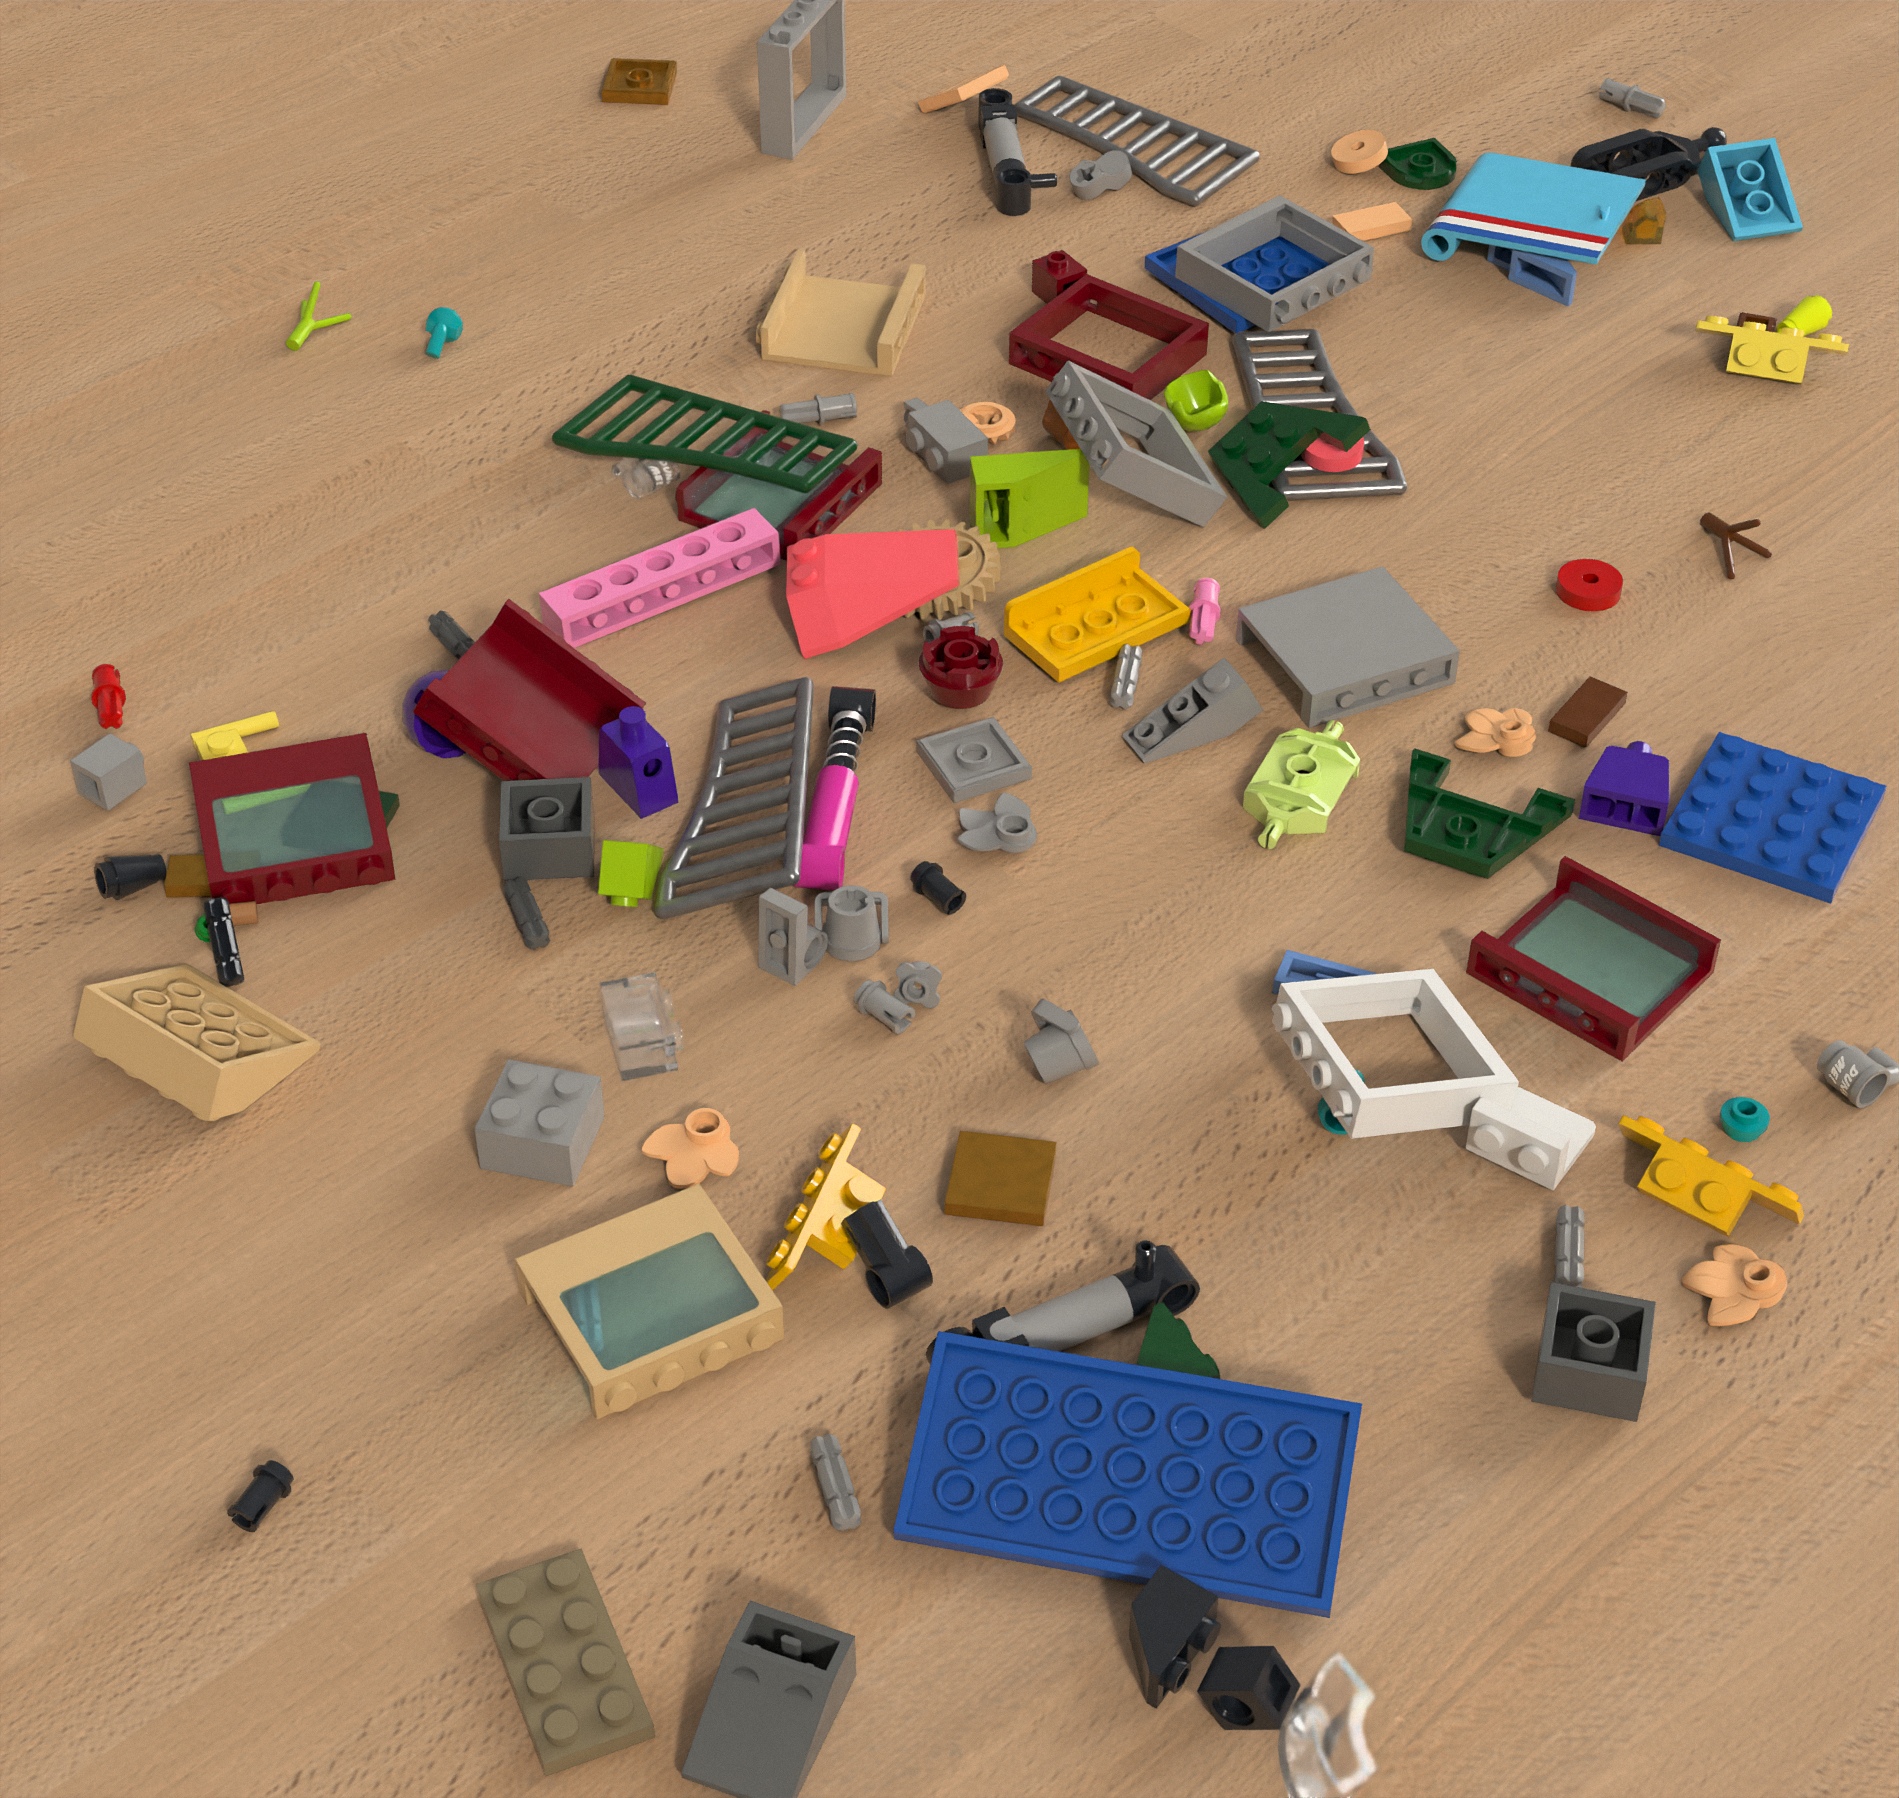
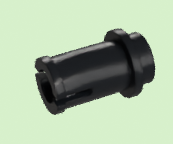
(929, 880)
(269, 1484)

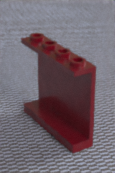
(525, 701)

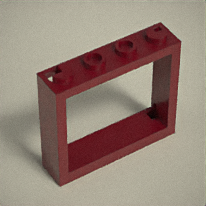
(1036, 353)

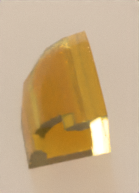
(1645, 223)

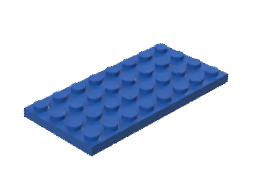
(1130, 1472)

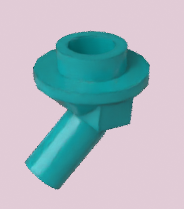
(443, 326)

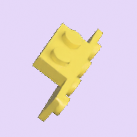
(1769, 353)

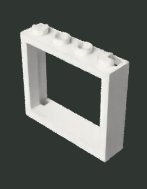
(1401, 1108)

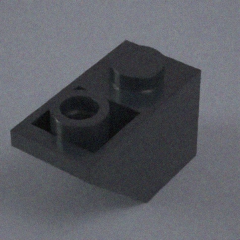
(1168, 1629)

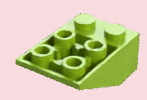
(1027, 494)

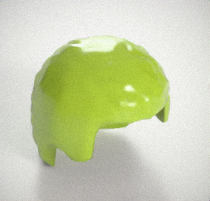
(1197, 400)

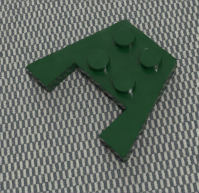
(1271, 440)
(1469, 831)

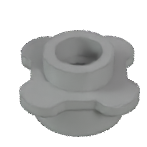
(922, 973)

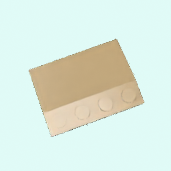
(191, 1039)

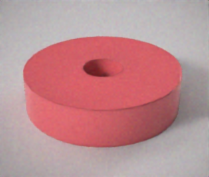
(1332, 459)

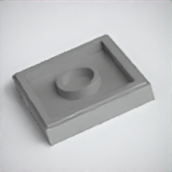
(974, 759)

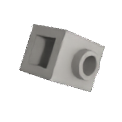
(109, 771)

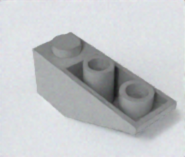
(1198, 714)

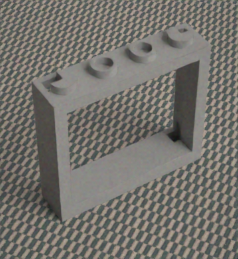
(791, 124)
(1202, 256)
(1172, 474)

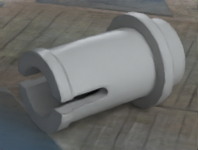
(933, 629)
(875, 1000)

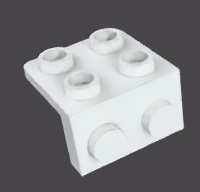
(1531, 1138)

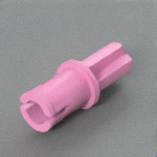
(1204, 610)

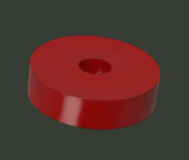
(1589, 585)

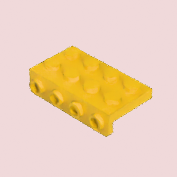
(1092, 615)

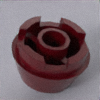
(960, 667)

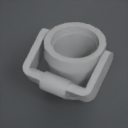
(852, 922)
(1060, 1044)

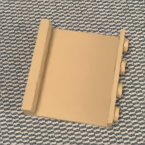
(840, 320)

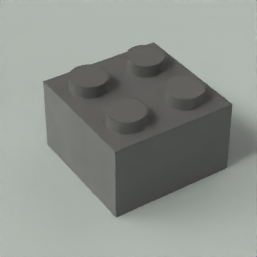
(547, 828)
(1594, 1352)

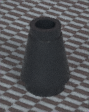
(128, 874)

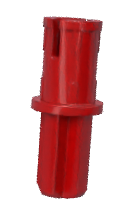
(108, 696)

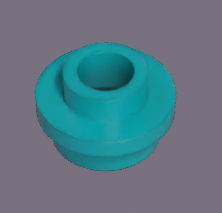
(1744, 1119)

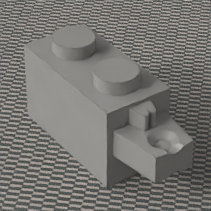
(943, 438)

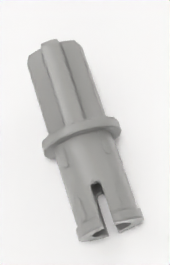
(1632, 98)
(820, 409)

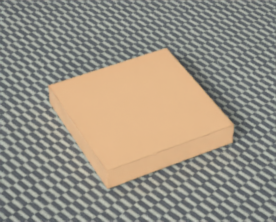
(963, 89)

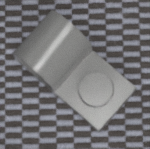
(786, 942)

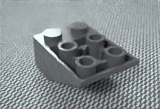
(771, 1705)

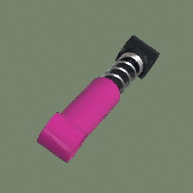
(836, 789)

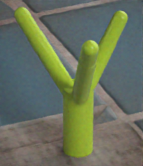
(306, 322)

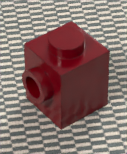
(1055, 274)

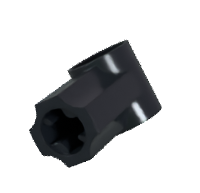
(892, 1266)

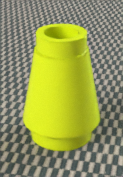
(1809, 315)

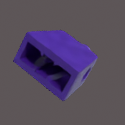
(637, 763)
(1628, 789)

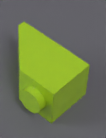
(629, 871)

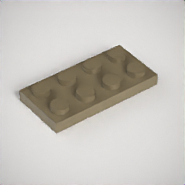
(564, 1662)

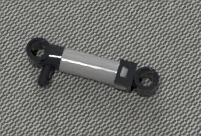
(999, 135)
(1094, 1308)

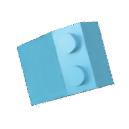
(1749, 189)

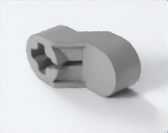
(1107, 172)

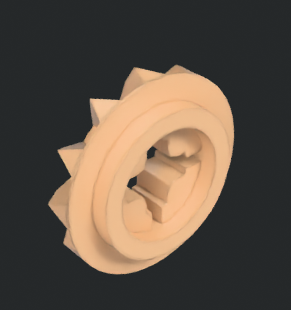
(991, 419)

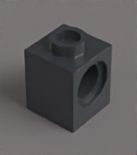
(1249, 1688)

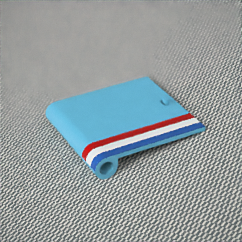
(1533, 209)

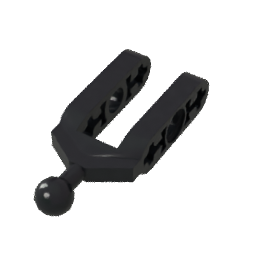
(1662, 155)

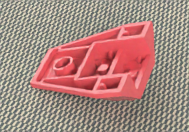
(861, 581)

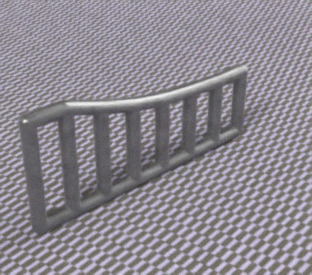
(1134, 115)
(1333, 397)
(716, 784)

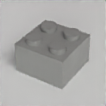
(540, 1122)

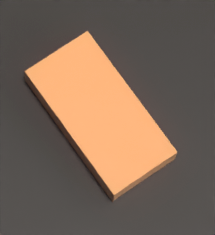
(1374, 221)

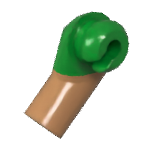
(241, 913)

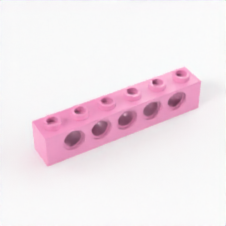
(660, 578)

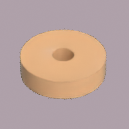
(1359, 151)

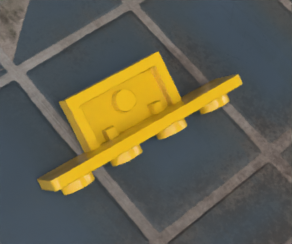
(1700, 1186)
(831, 1196)

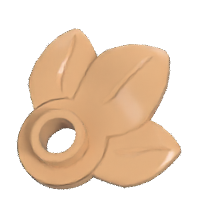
(1492, 730)
(694, 1148)
(1736, 1284)

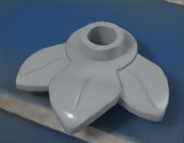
(1003, 829)

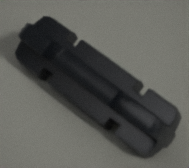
(223, 942)

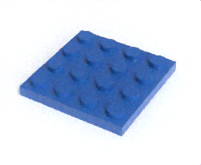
(1267, 267)
(1773, 817)

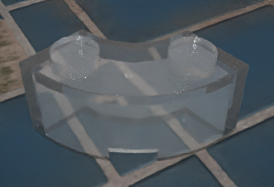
(1323, 1735)

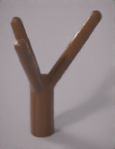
(1728, 534)

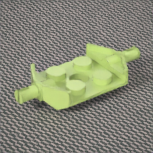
(1297, 801)

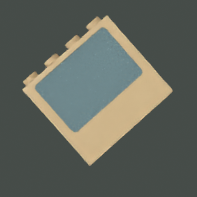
(652, 1299)

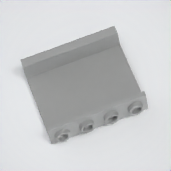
(1351, 644)

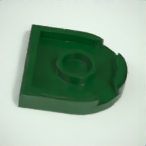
(1420, 165)

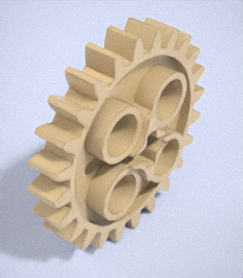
(978, 571)

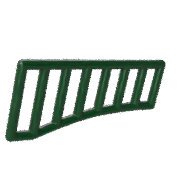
(711, 457)

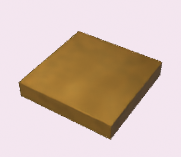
(639, 81)
(1001, 1178)

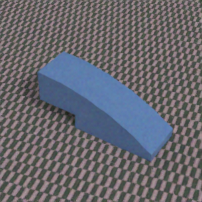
(1538, 272)

